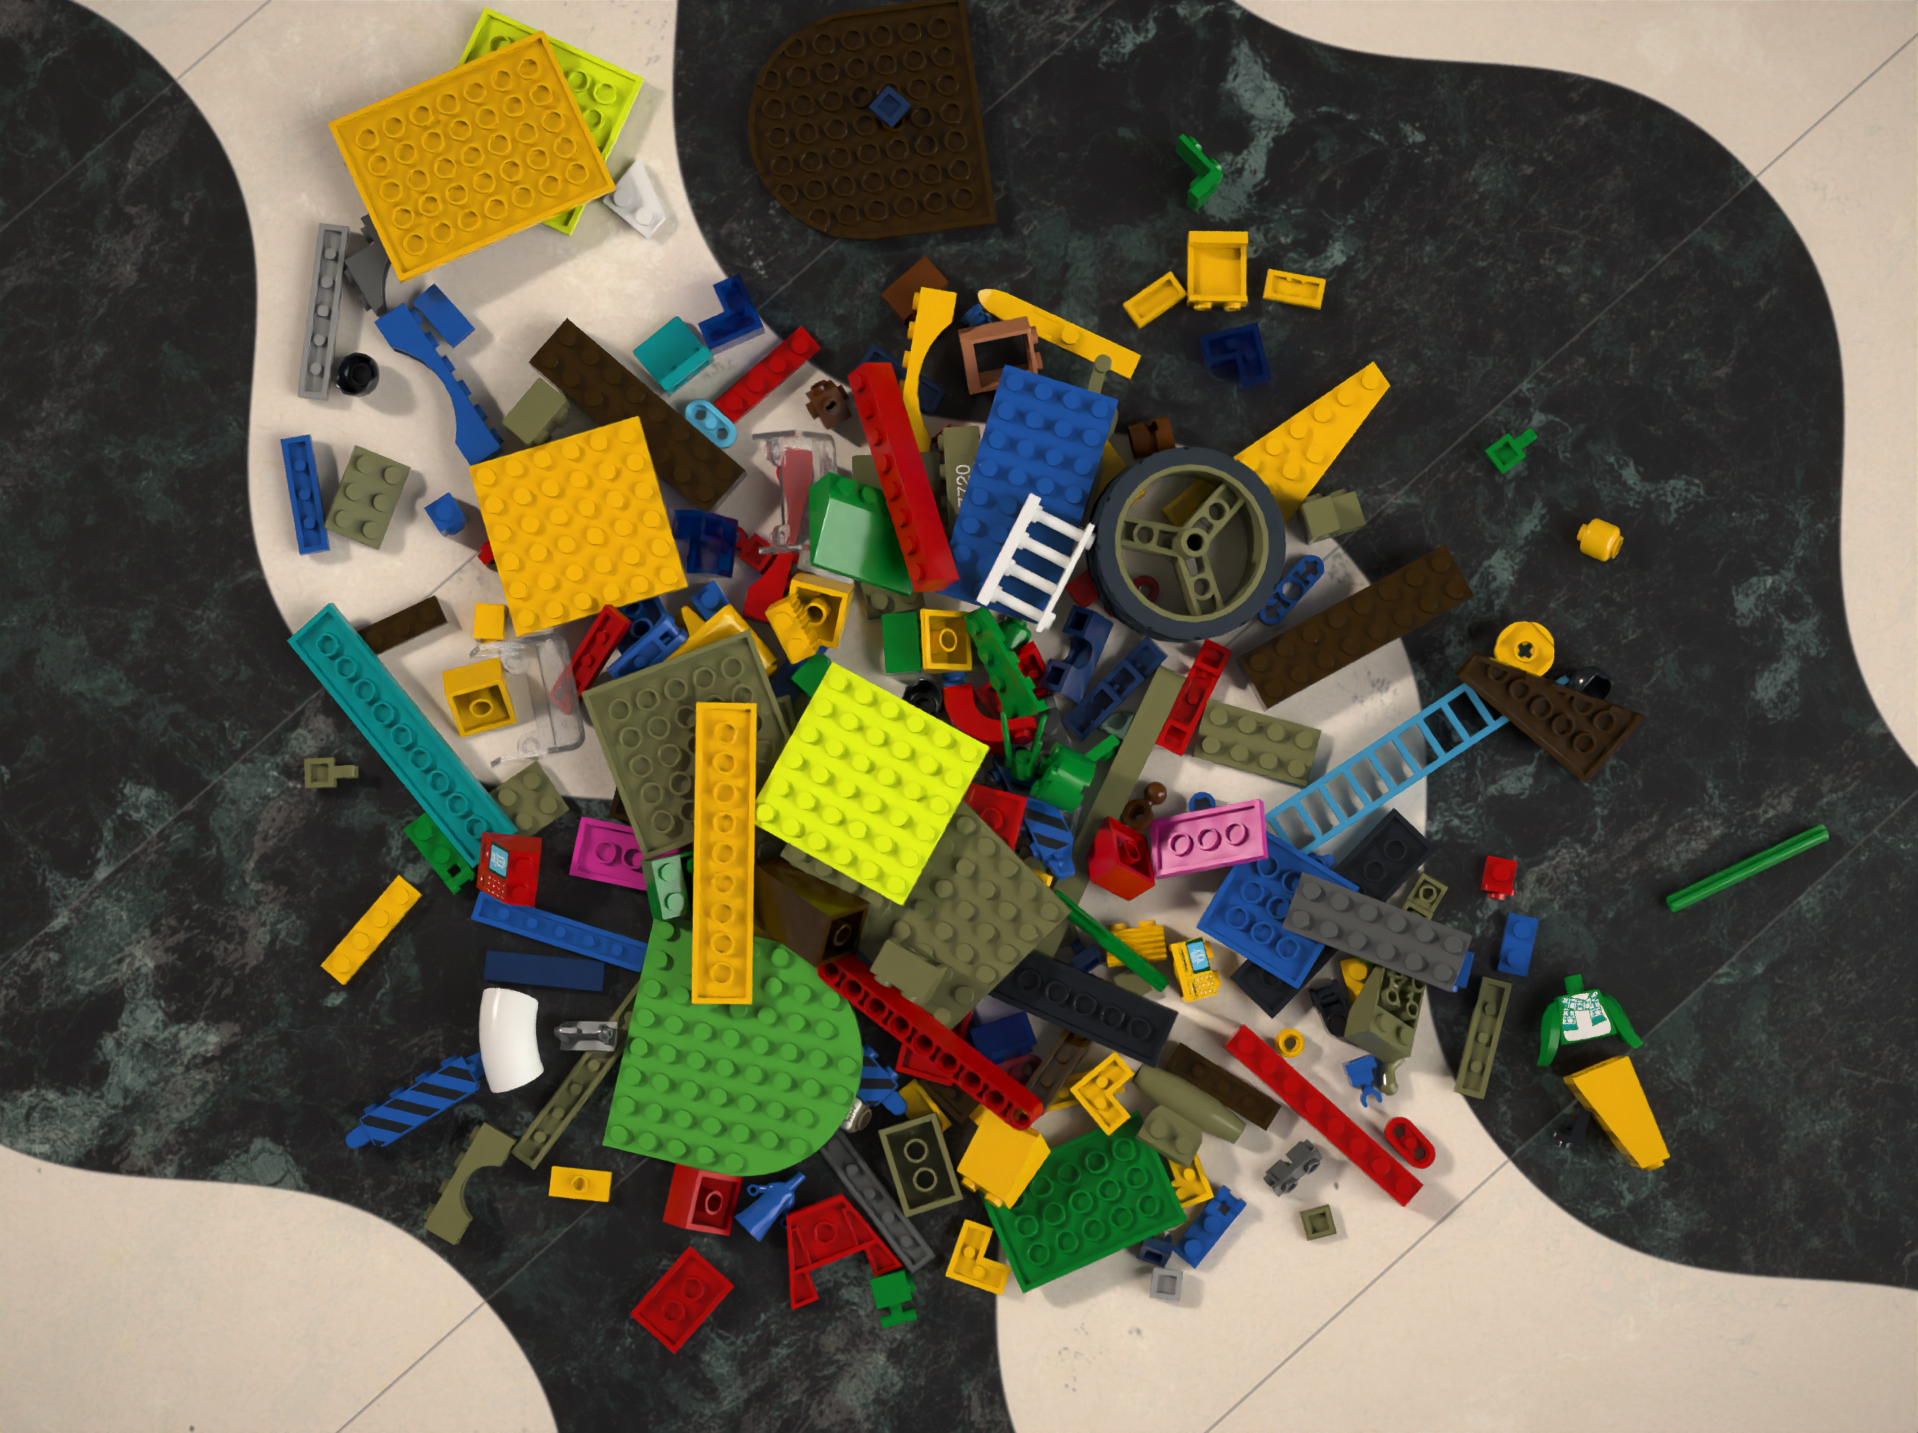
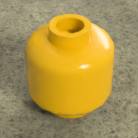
(1600, 539)

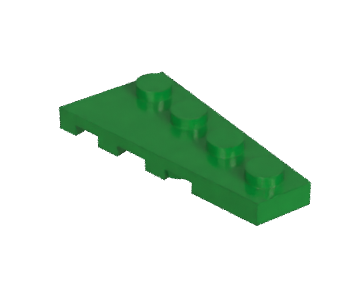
(1001, 664)

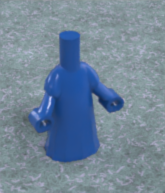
(777, 1198)

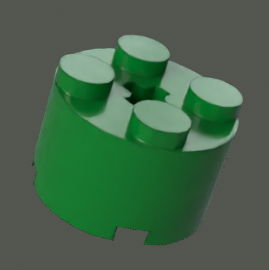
(1063, 778)

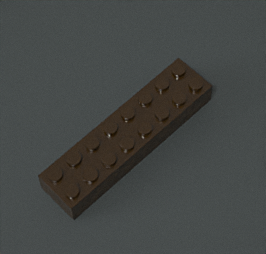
(613, 394)
(1354, 628)

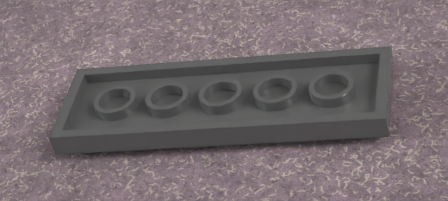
(1377, 931)

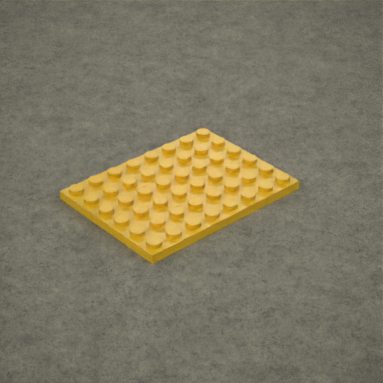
(472, 156)

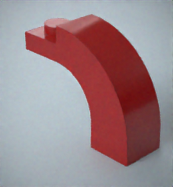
(965, 717)

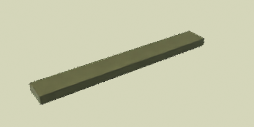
(573, 1092)

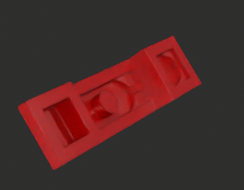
(1193, 697)

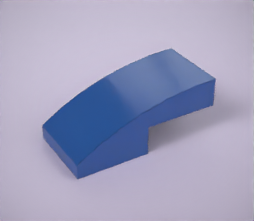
(443, 315)

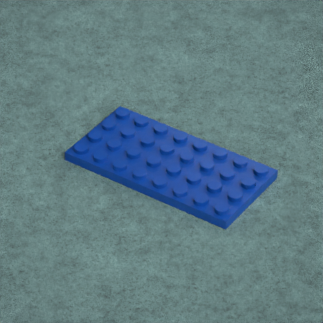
(1039, 442)

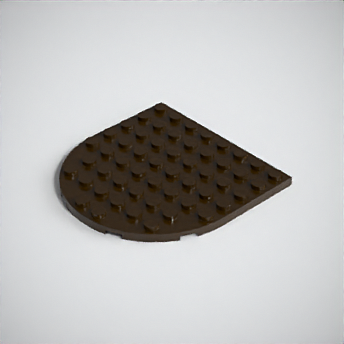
(843, 165)

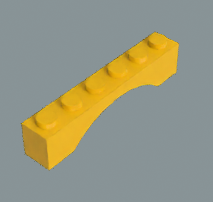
(934, 314)

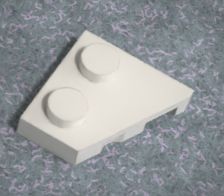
(636, 201)

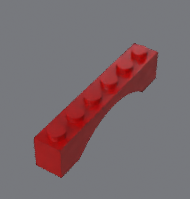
(769, 587)

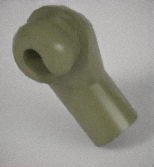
(1386, 1077)

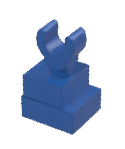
(1360, 1074)

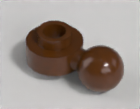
(1155, 794)

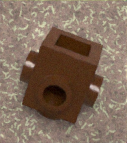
(828, 403)

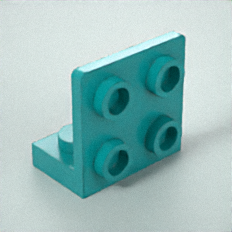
(673, 356)

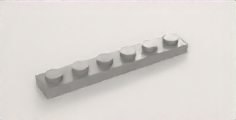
(323, 312)

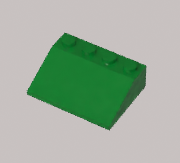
(855, 534)

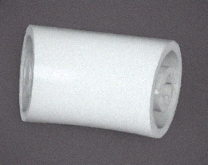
(508, 1039)

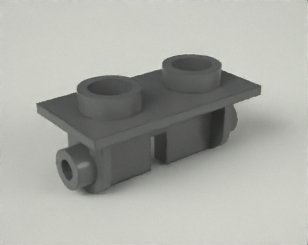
(587, 1035)
(1302, 1163)

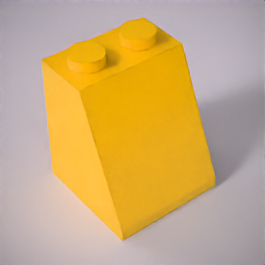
(1001, 1160)

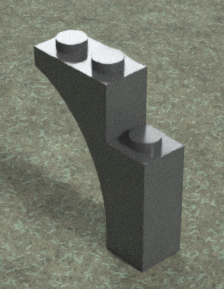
(370, 269)

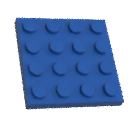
(1253, 906)

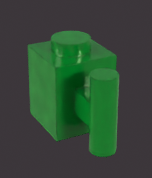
(891, 1291)

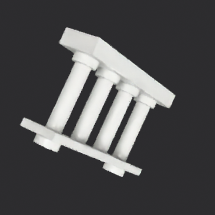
(1020, 539)

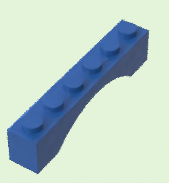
(406, 337)

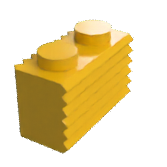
(793, 628)
(1145, 940)

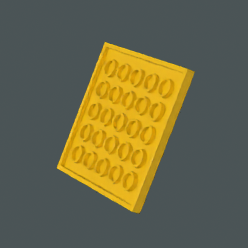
(578, 526)

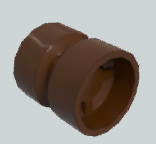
(1150, 438)

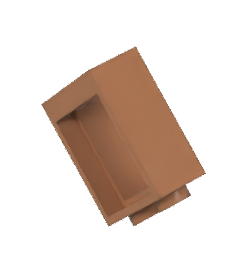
(990, 379)

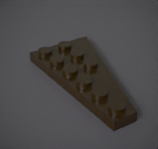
(1564, 722)

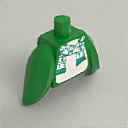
(1581, 1018)

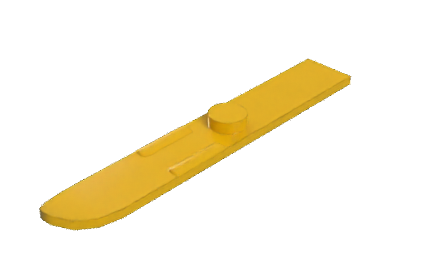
(1060, 331)

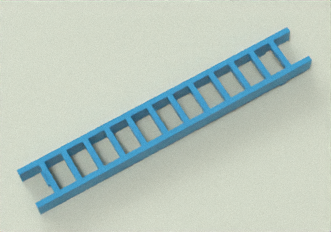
(1393, 789)

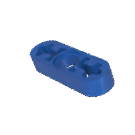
(1299, 569)

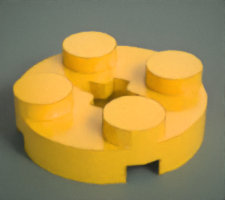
(1526, 633)

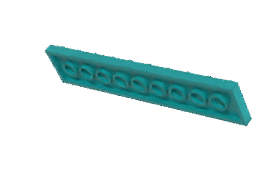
(400, 732)

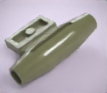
(1182, 1116)

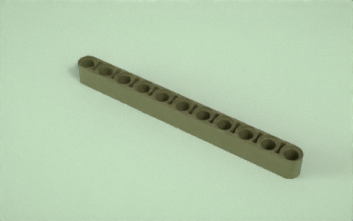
(1118, 786)

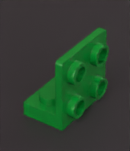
(1208, 170)

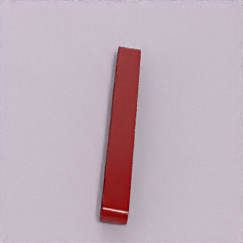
(940, 1048)

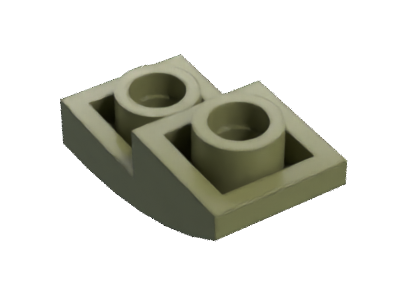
(1425, 896)

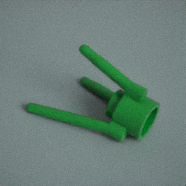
(1024, 761)

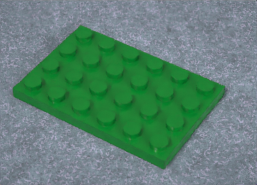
(1086, 1205)

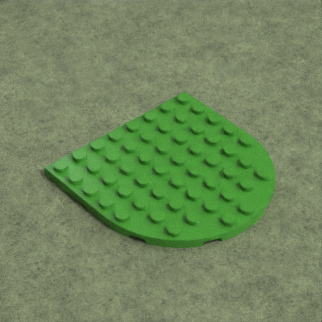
(733, 1081)

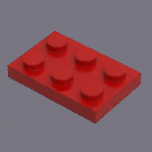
(682, 1299)

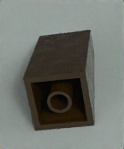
(807, 912)

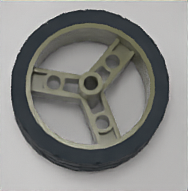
(1234, 490)

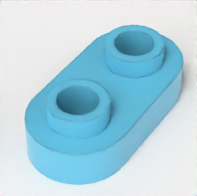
(712, 423)

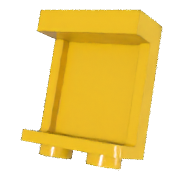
(1216, 270)

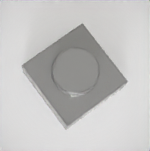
(1166, 1284)

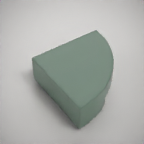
(1117, 724)

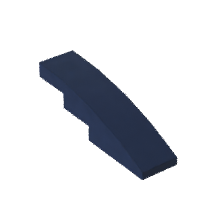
(1114, 688)

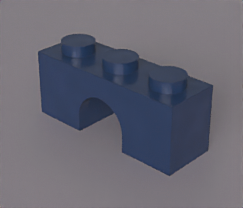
(1087, 637)

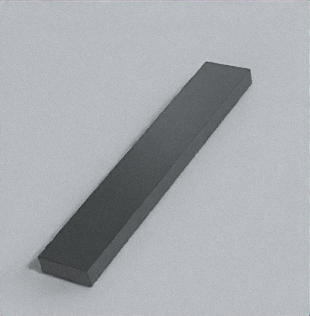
(876, 1202)

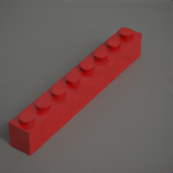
(903, 477)
(1322, 1115)

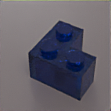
(736, 323)
(1239, 347)
(709, 540)
(1004, 1037)

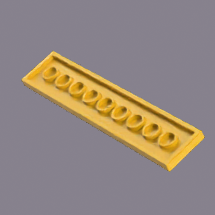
(723, 853)

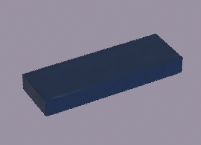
(928, 392)

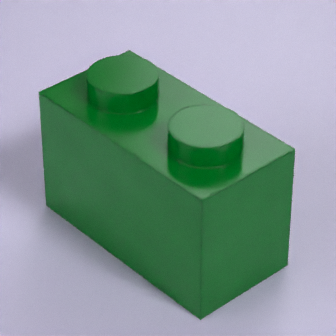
(901, 643)

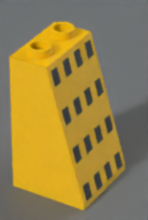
(1621, 1110)

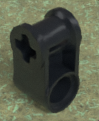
(1330, 1006)

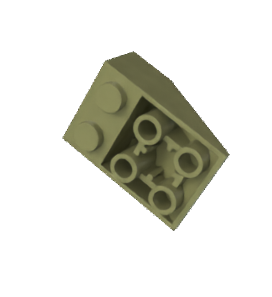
(1386, 1014)

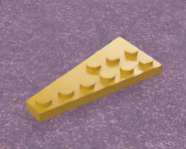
(1305, 446)

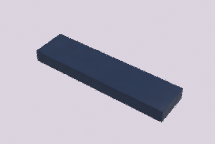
(544, 970)

